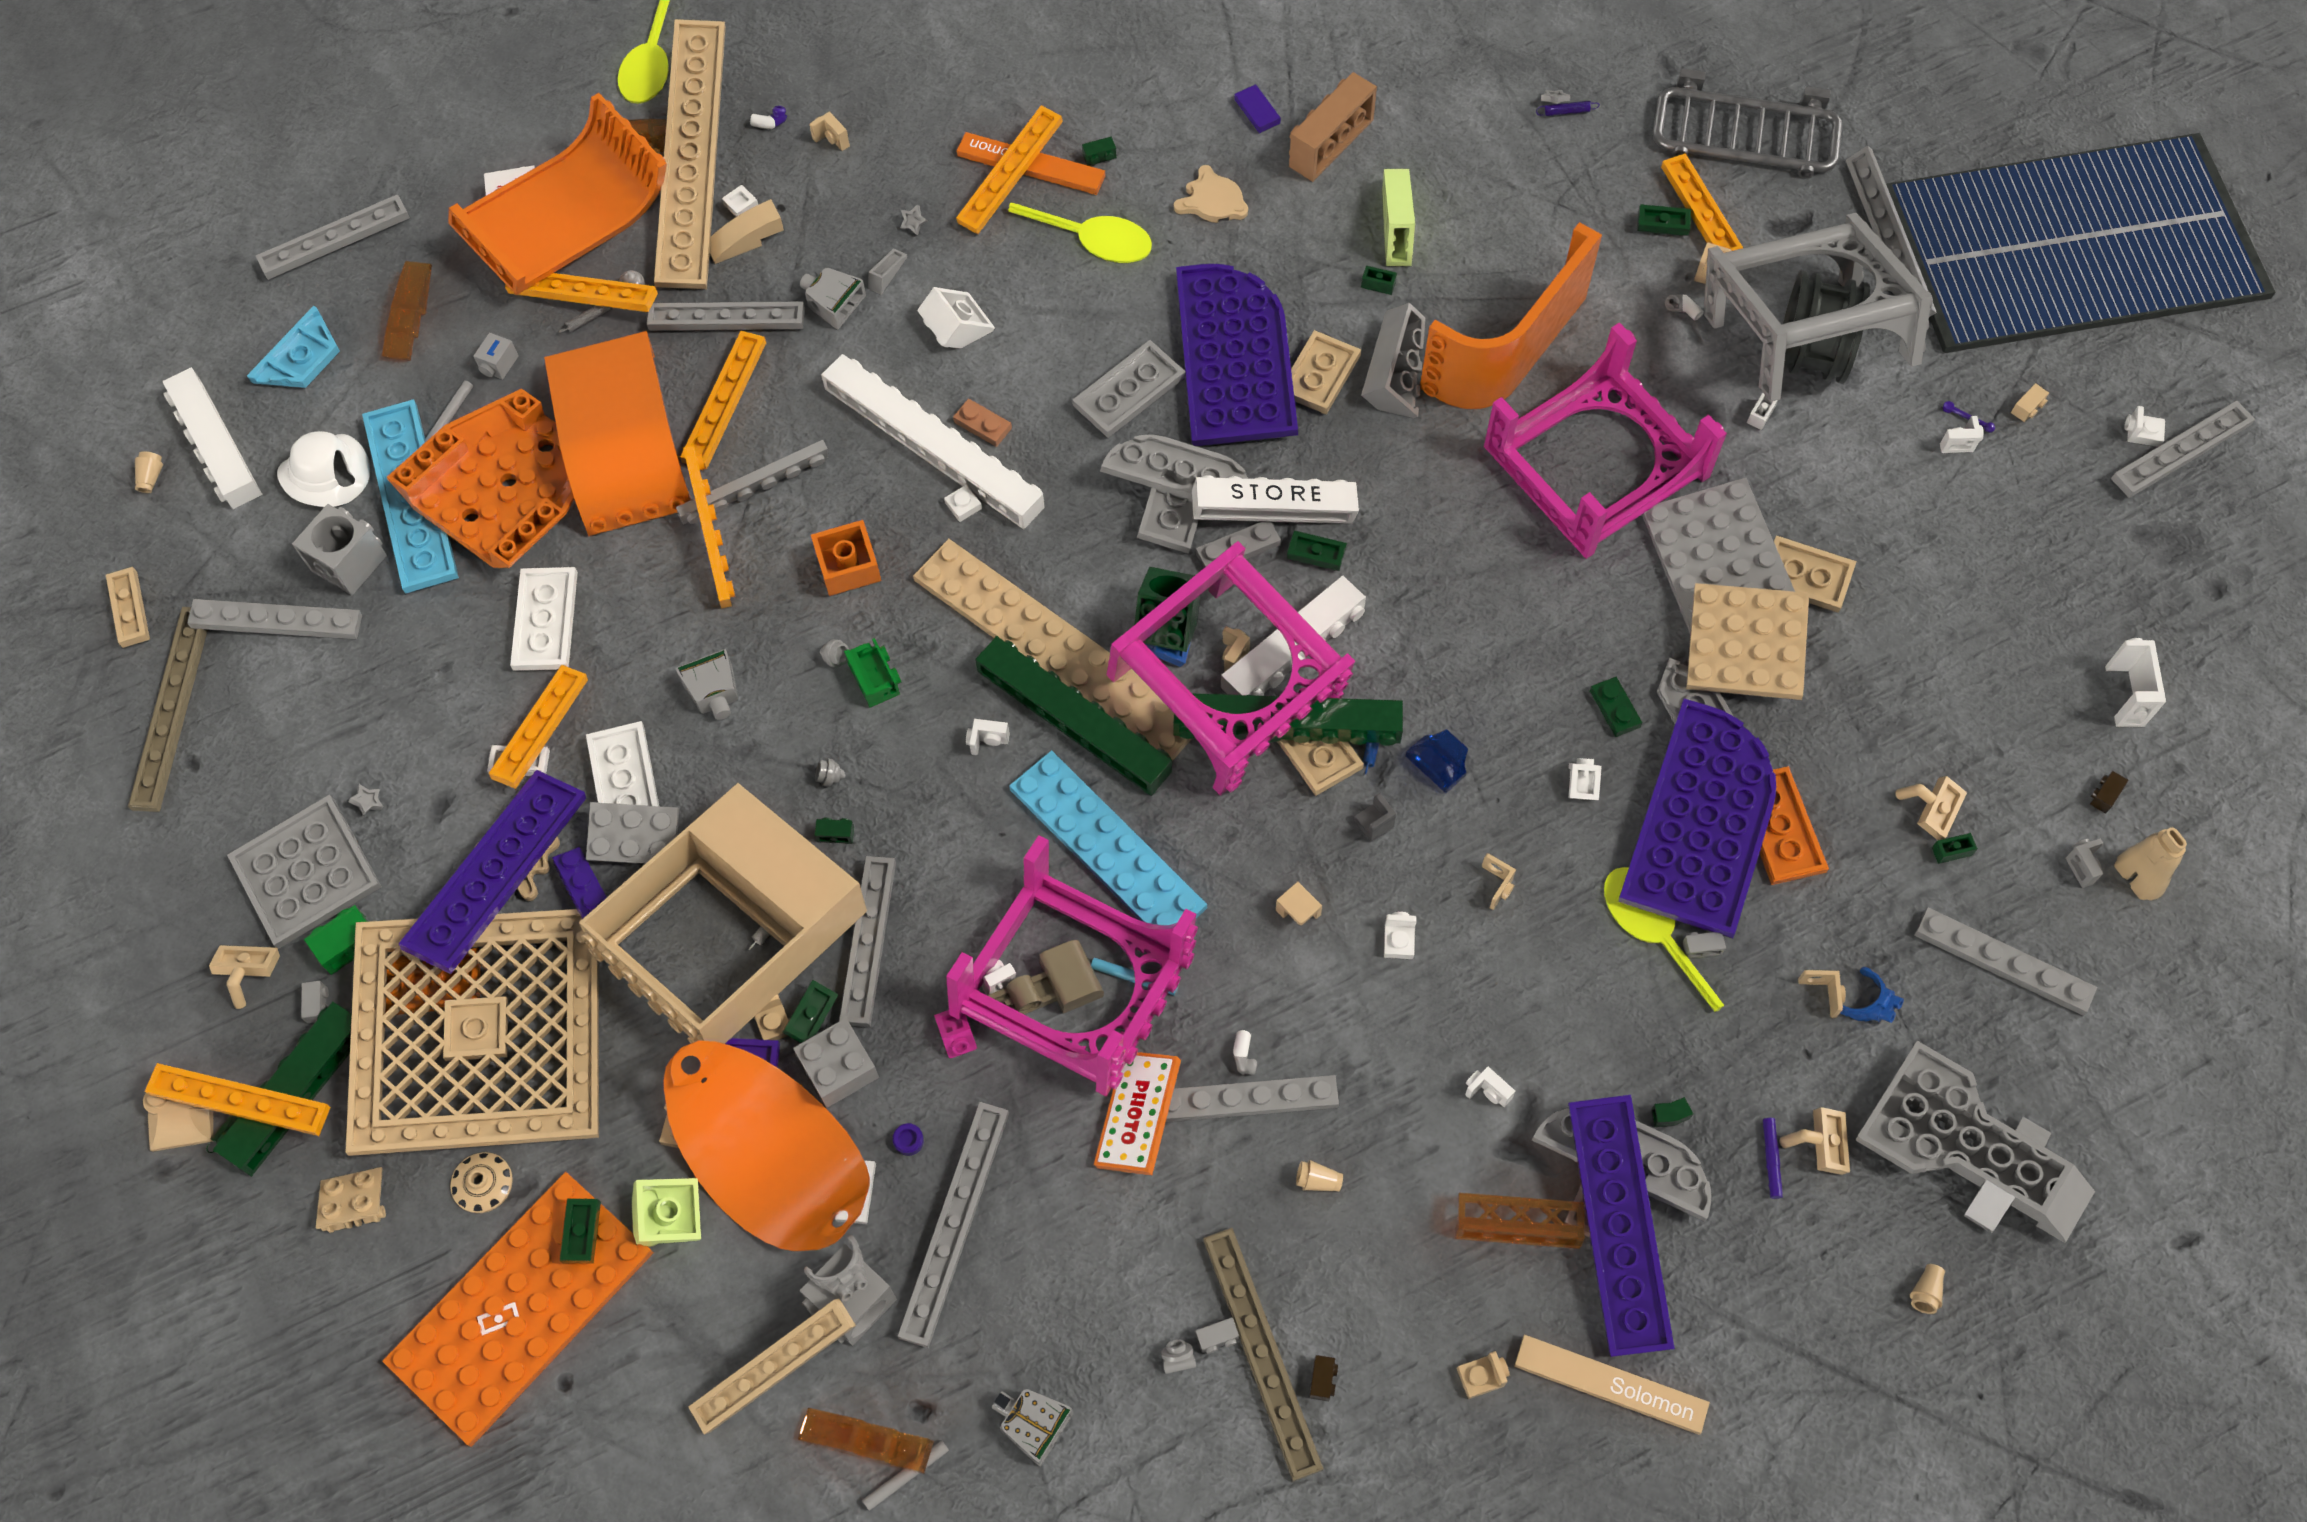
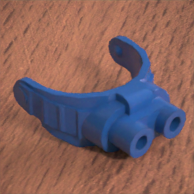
(1882, 1008)

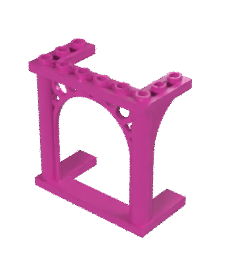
(1610, 372)
(1223, 749)
(1165, 944)

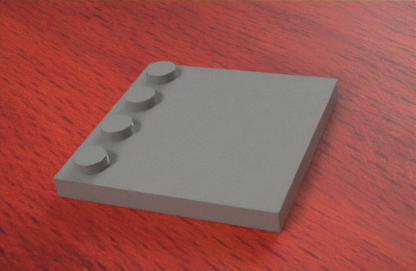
(304, 871)

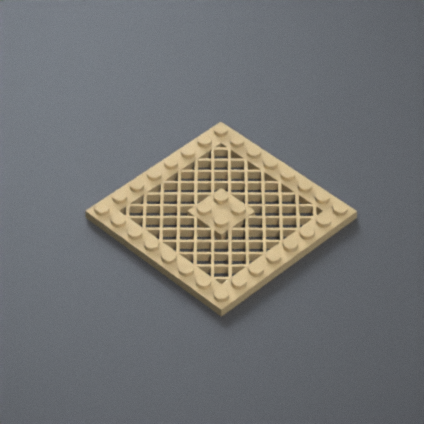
(474, 1031)

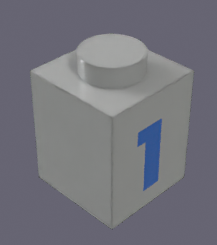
(495, 356)

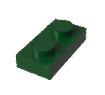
(1664, 220)
(1316, 550)
(1616, 706)
(810, 1012)
(580, 1231)

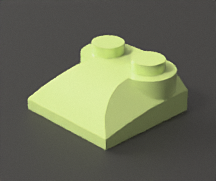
(665, 1211)

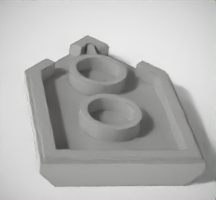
(1673, 691)

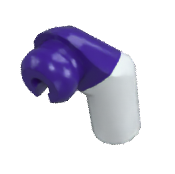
(771, 121)

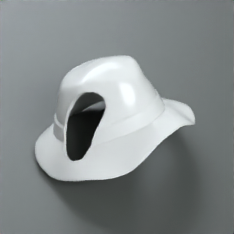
(310, 471)

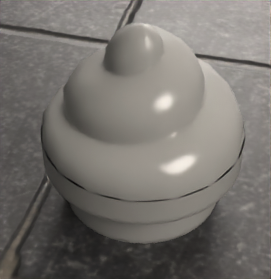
(632, 277)
(833, 653)
(828, 772)

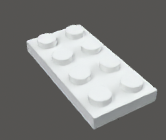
(544, 618)
(622, 766)

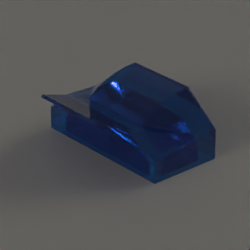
(1440, 758)

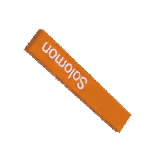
(1043, 167)

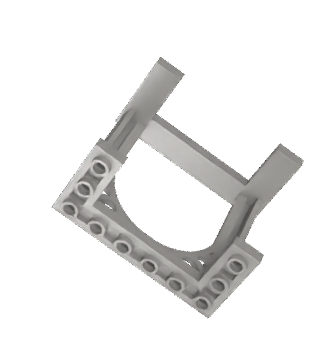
(1852, 247)

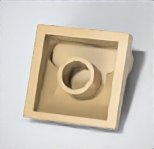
(176, 1123)

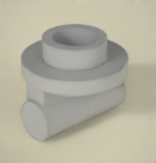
(1177, 1356)

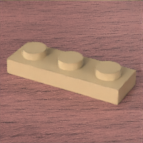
(127, 607)

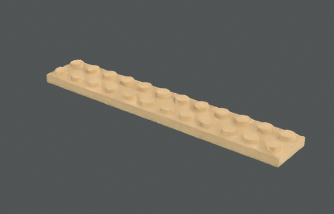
(690, 155)
(1056, 645)

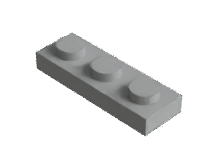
(1255, 539)

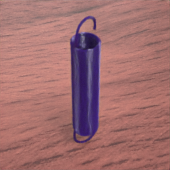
(1567, 108)

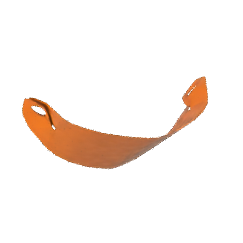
(764, 1147)

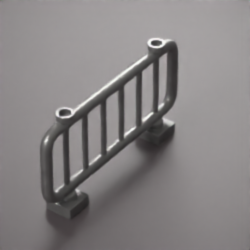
(1812, 105)

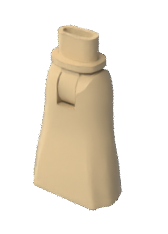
(2153, 861)

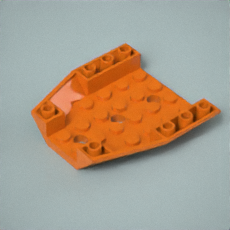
(464, 473)

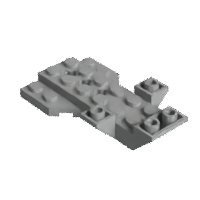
(2002, 1161)

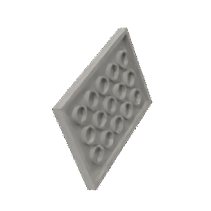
(1715, 540)

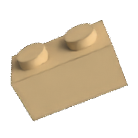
(2030, 402)

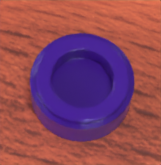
(908, 1139)

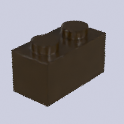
(2109, 791)
(1322, 1378)

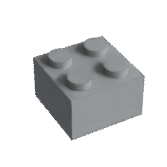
(836, 1062)

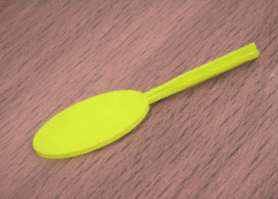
(646, 65)
(1103, 236)
(1653, 929)

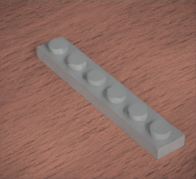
(332, 237)
(726, 316)
(2182, 449)
(760, 479)
(274, 619)
(868, 942)
(2006, 961)
(1253, 1098)

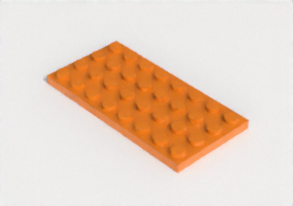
(478, 1377)

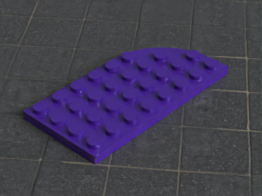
(1234, 356)
(1703, 823)

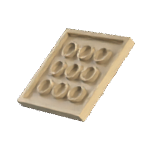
(1748, 641)

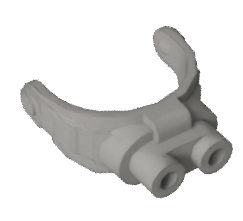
(848, 1280)

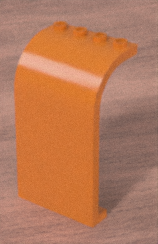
(566, 202)
(1480, 371)
(615, 433)

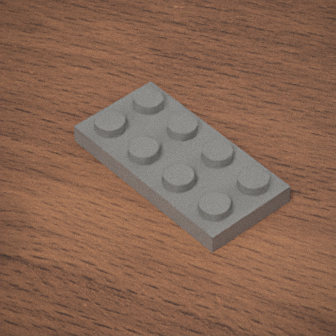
(1128, 388)

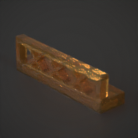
(1523, 1231)

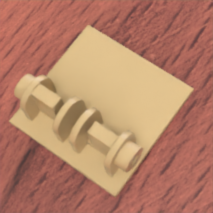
(350, 1200)

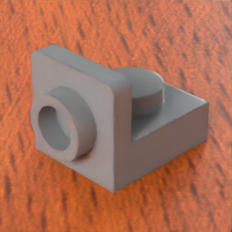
(2083, 863)

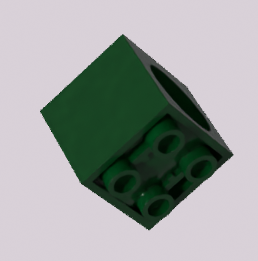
(1155, 589)

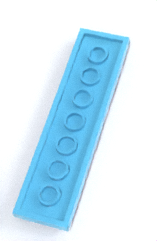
(419, 546)
(1105, 843)

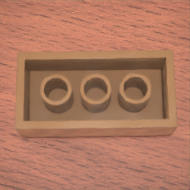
(1332, 126)

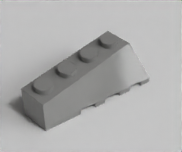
(1396, 362)

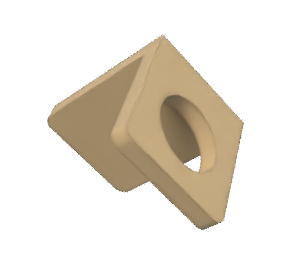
(1507, 875)
(1835, 990)

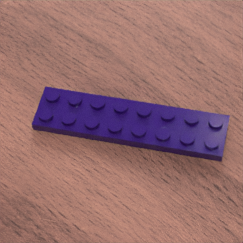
(492, 872)
(1620, 1226)

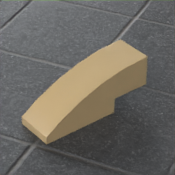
(745, 232)

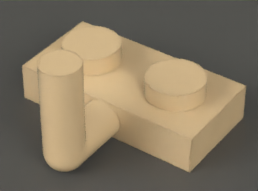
(1941, 805)
(241, 962)
(1830, 1140)

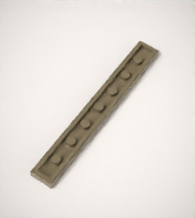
(168, 716)
(1263, 1355)

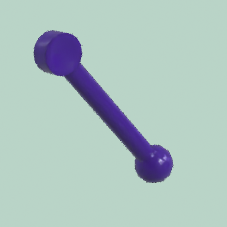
(1949, 407)

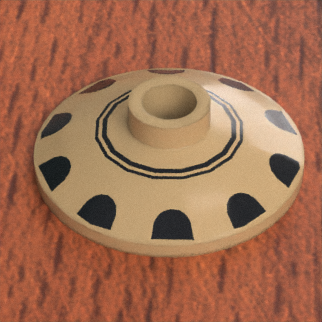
(490, 1192)

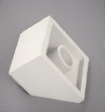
(954, 317)

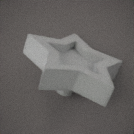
(1555, 96)
(913, 219)
(366, 799)

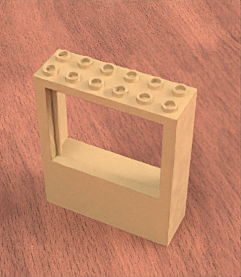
(762, 870)

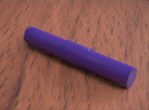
(1772, 1158)

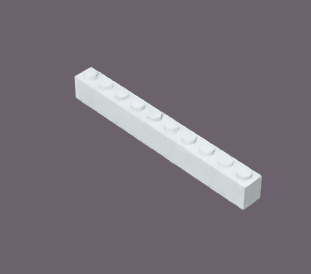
(934, 441)

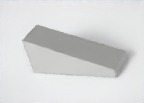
(885, 270)

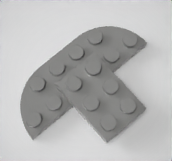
(1171, 472)
(1669, 1166)

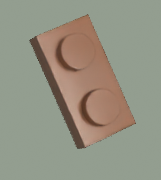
(982, 422)

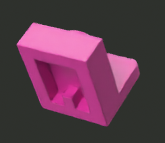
(955, 1034)

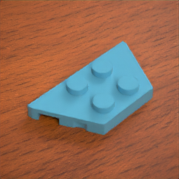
(298, 354)

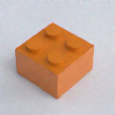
(846, 557)

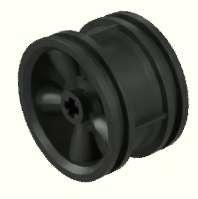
(1813, 298)

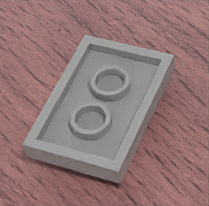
(629, 831)

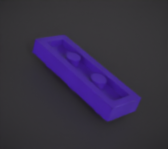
(579, 880)

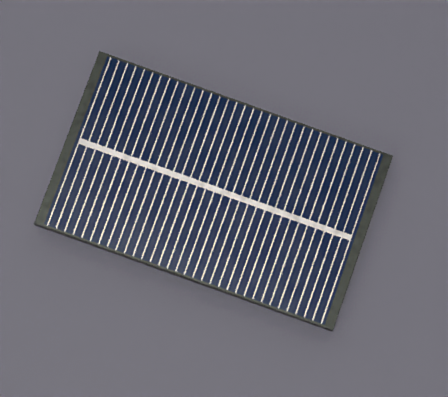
(2078, 242)

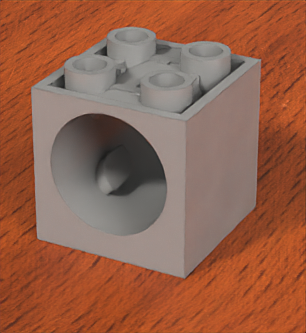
(328, 533)
(864, 1306)

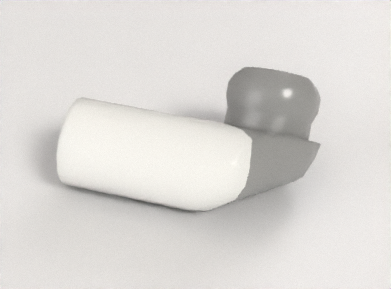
(1683, 303)
(1240, 1052)

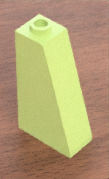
(1398, 217)

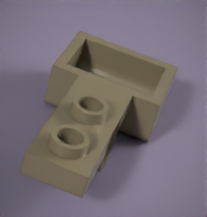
(1065, 979)

